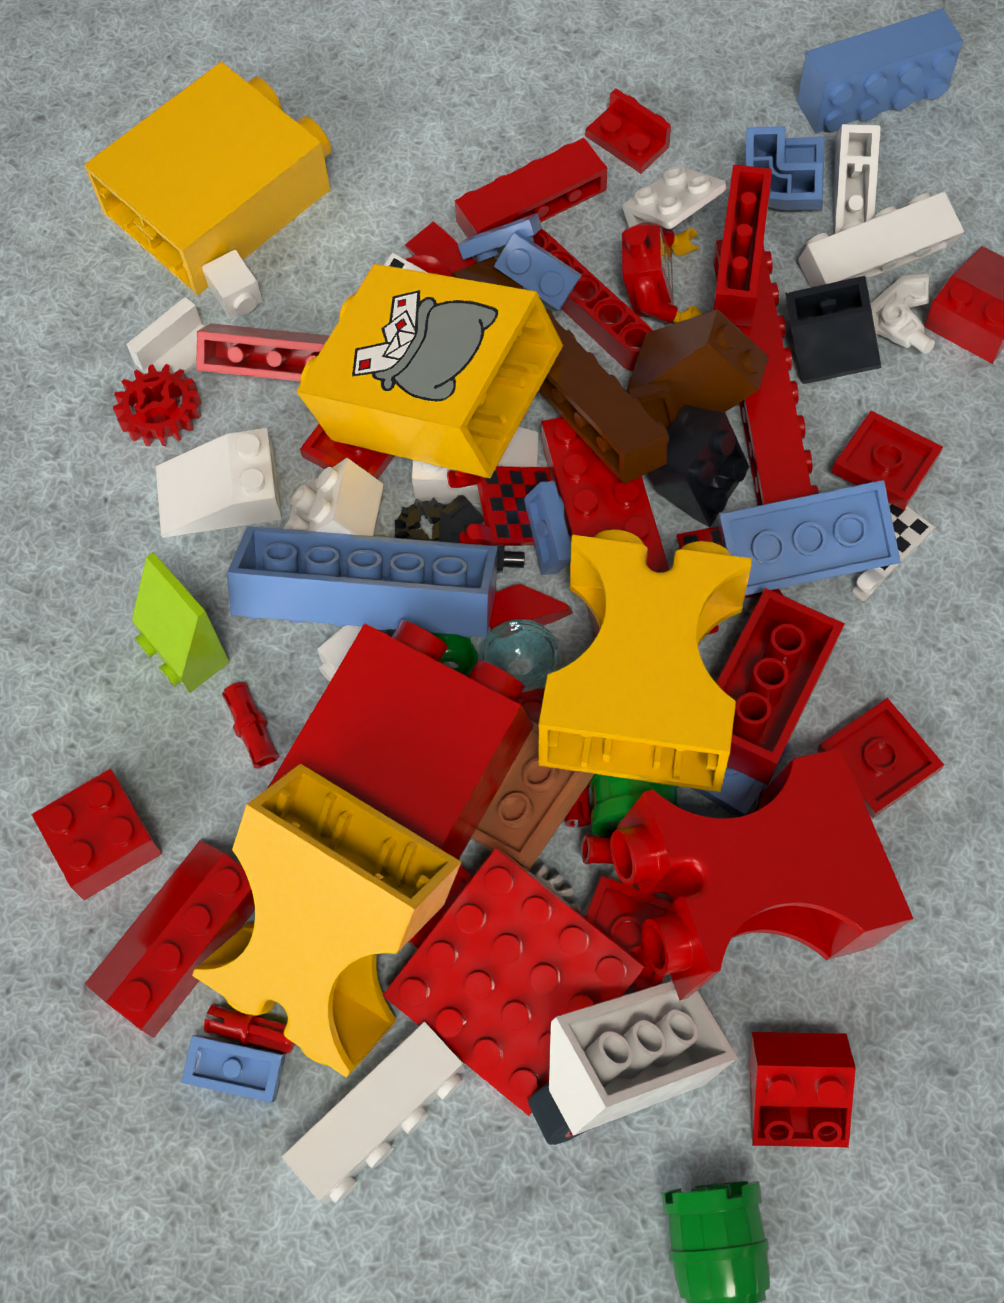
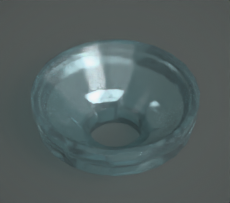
(522, 640)

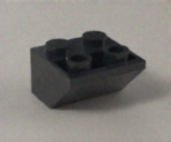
(833, 330)
(701, 464)

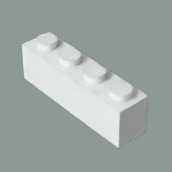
(883, 242)
(373, 1114)

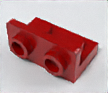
(630, 132)

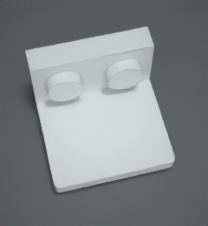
(672, 197)

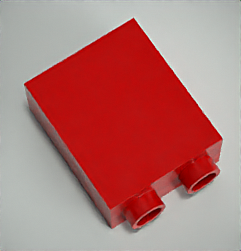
(415, 734)

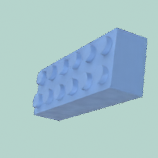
(363, 581)

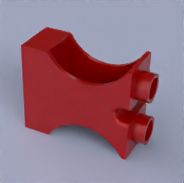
(791, 869)

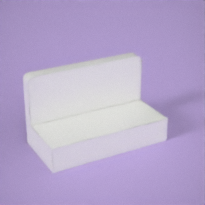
(169, 340)

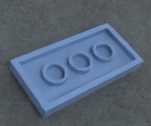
(812, 536)

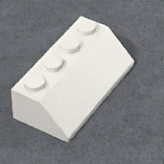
(632, 1054)

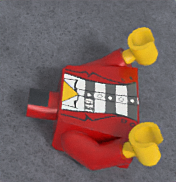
(649, 270)

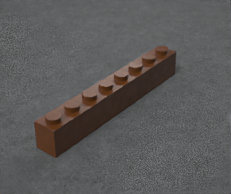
(592, 399)

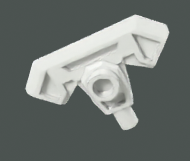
(893, 313)

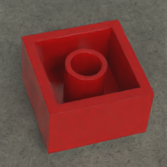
(96, 834)

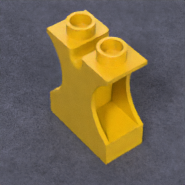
(640, 691)
(328, 897)

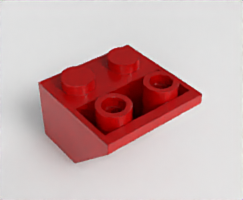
(801, 1089)

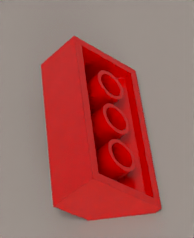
(179, 929)

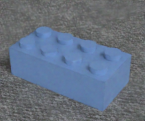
(878, 71)

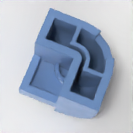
(795, 167)

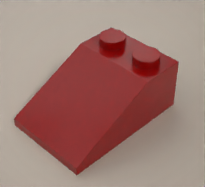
(972, 306)

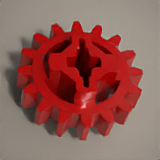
(156, 405)

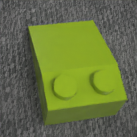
(175, 628)

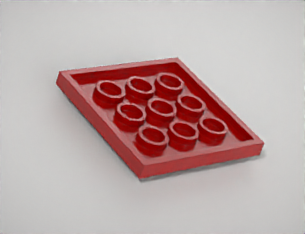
(503, 970)

